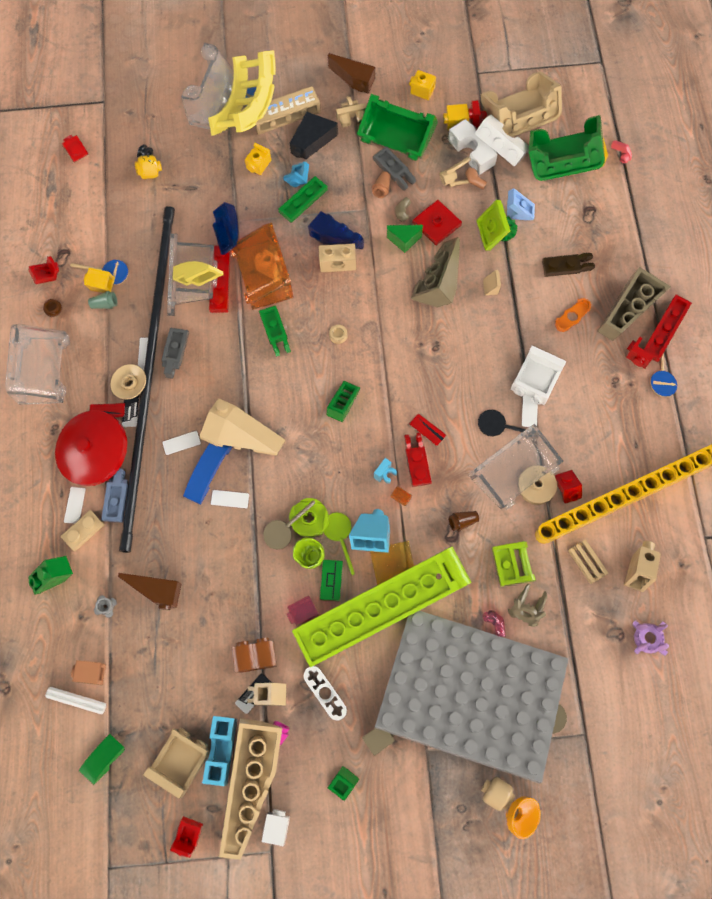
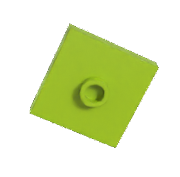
(493, 225)

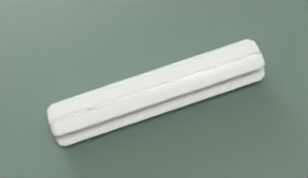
(75, 700)

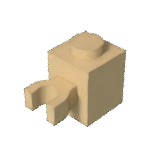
(268, 694)

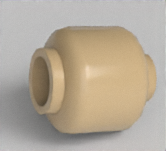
(497, 794)

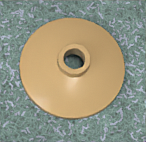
(123, 377)

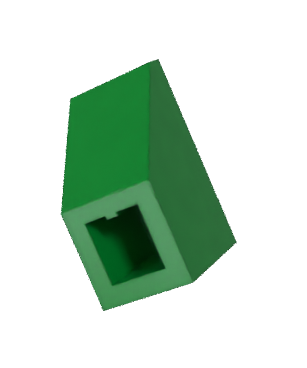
(50, 574)

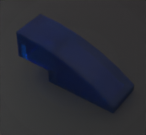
(226, 227)

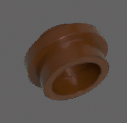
(52, 307)

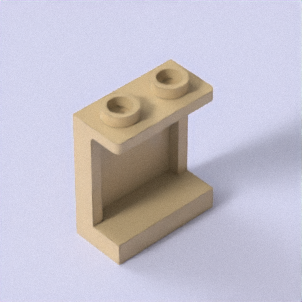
(178, 763)

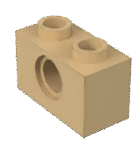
(337, 257)

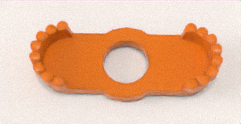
(581, 308)

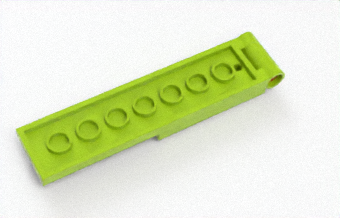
(381, 606)

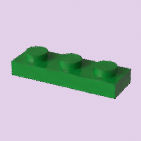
(303, 199)

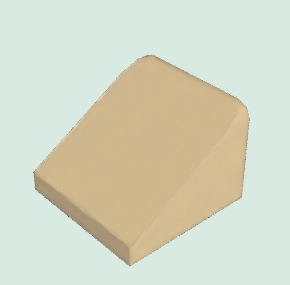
(492, 283)

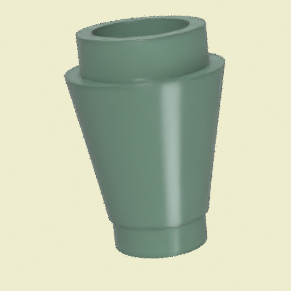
(103, 301)

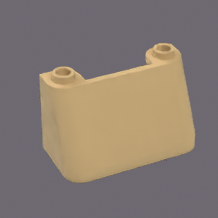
(526, 109)

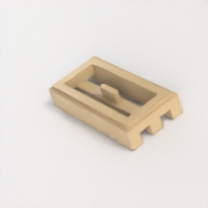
(593, 556)

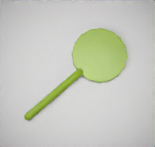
(337, 530)

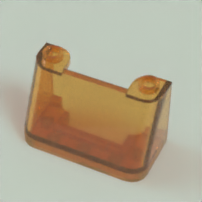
(262, 268)

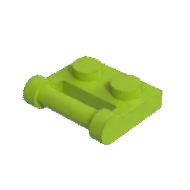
(507, 565)

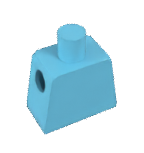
(371, 532)

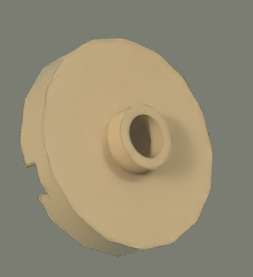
(542, 494)

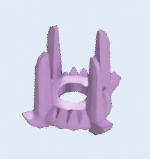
(642, 645)

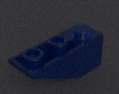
(331, 232)

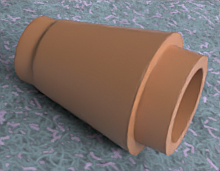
(381, 186)

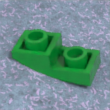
(101, 758)

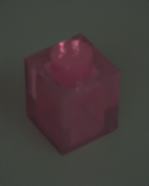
(302, 611)

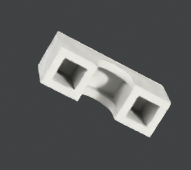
(463, 136)
(509, 148)

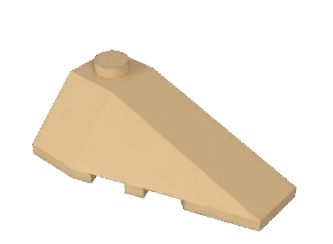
(235, 428)

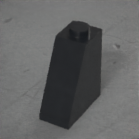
(312, 135)

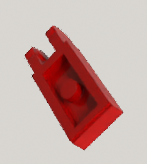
(417, 462)

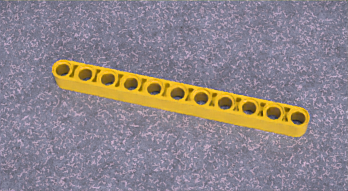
(622, 495)

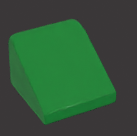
(343, 783)

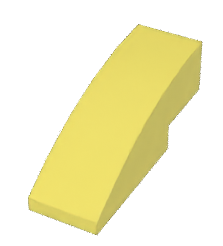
(195, 273)

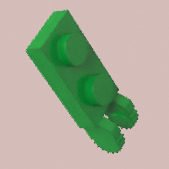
(274, 328)

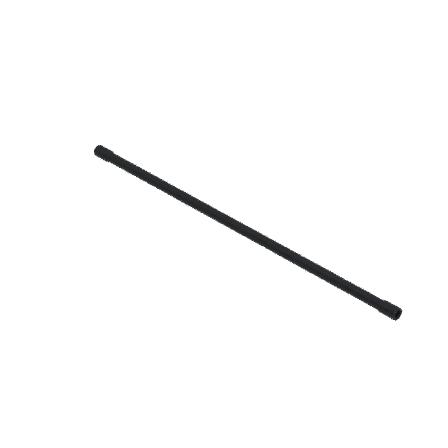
(126, 535)

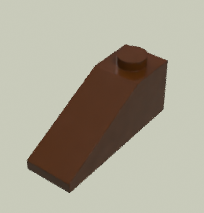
(354, 73)
(159, 591)

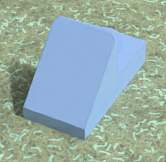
(519, 206)

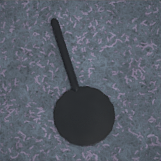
(493, 423)

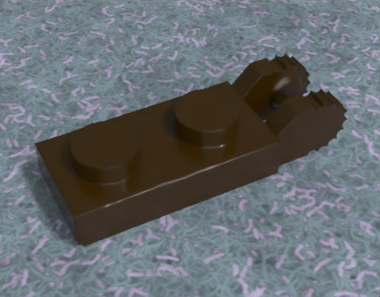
(567, 264)

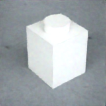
(276, 828)

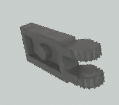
(395, 167)

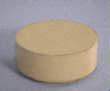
(338, 334)

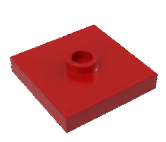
(437, 222)

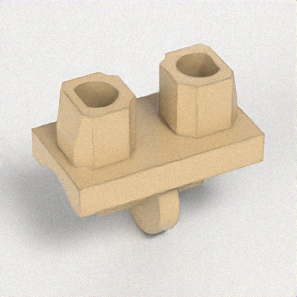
(349, 110)

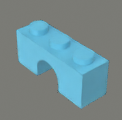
(220, 756)

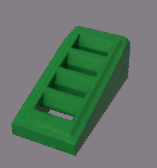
(340, 412)

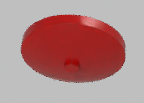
(91, 448)

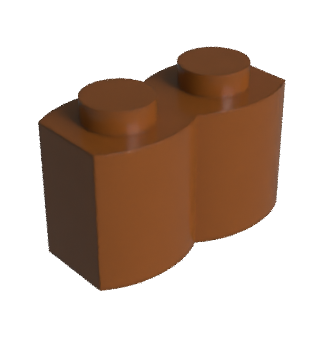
(254, 656)

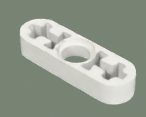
(320, 677)

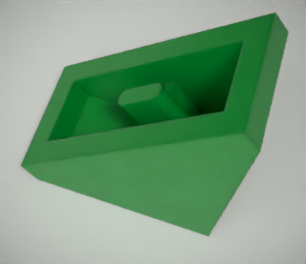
(404, 235)

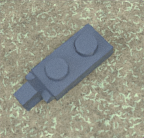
(115, 498)

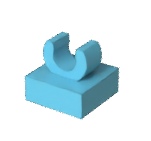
(382, 471)

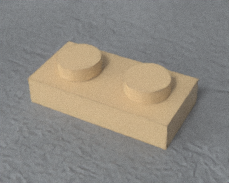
(82, 530)

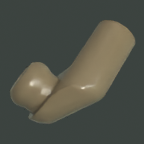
(400, 209)

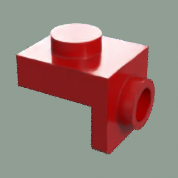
(475, 115)
(74, 148)
(44, 272)
(639, 356)
(569, 486)
(187, 837)

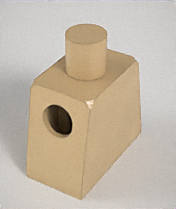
(643, 567)

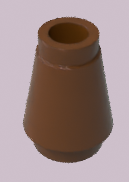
(462, 520)

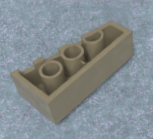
(634, 300)

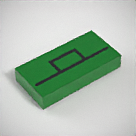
(331, 580)

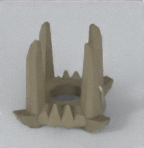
(534, 615)

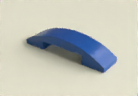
(204, 472)

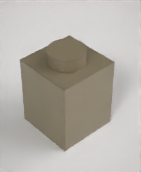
(378, 740)

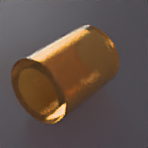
(401, 496)

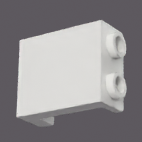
(538, 375)

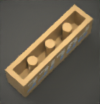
(288, 110)

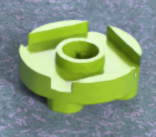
(316, 526)

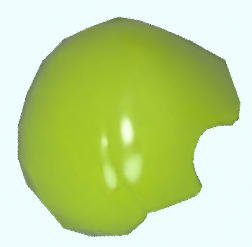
(308, 553)

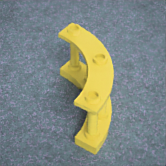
(257, 105)

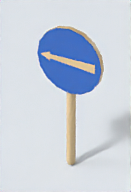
(115, 267)
(663, 382)

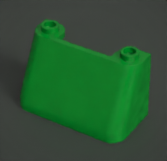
(396, 127)
(568, 153)

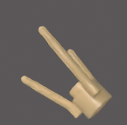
(449, 175)

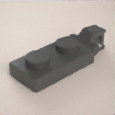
(174, 351)

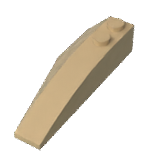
(250, 779)

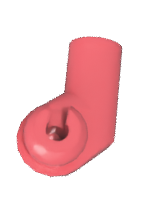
(624, 149)

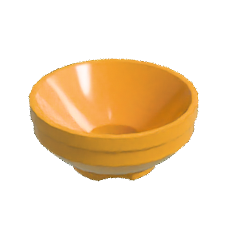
(527, 817)

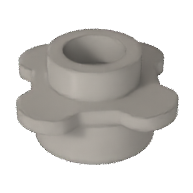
(99, 607)

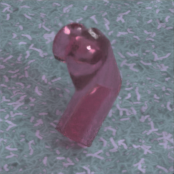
(494, 618)

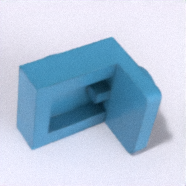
(298, 174)

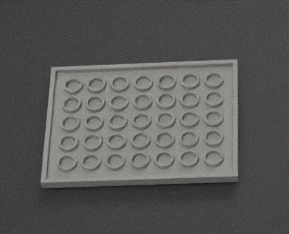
(474, 695)

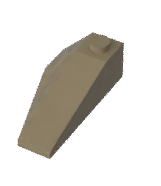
(441, 278)

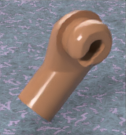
(473, 178)

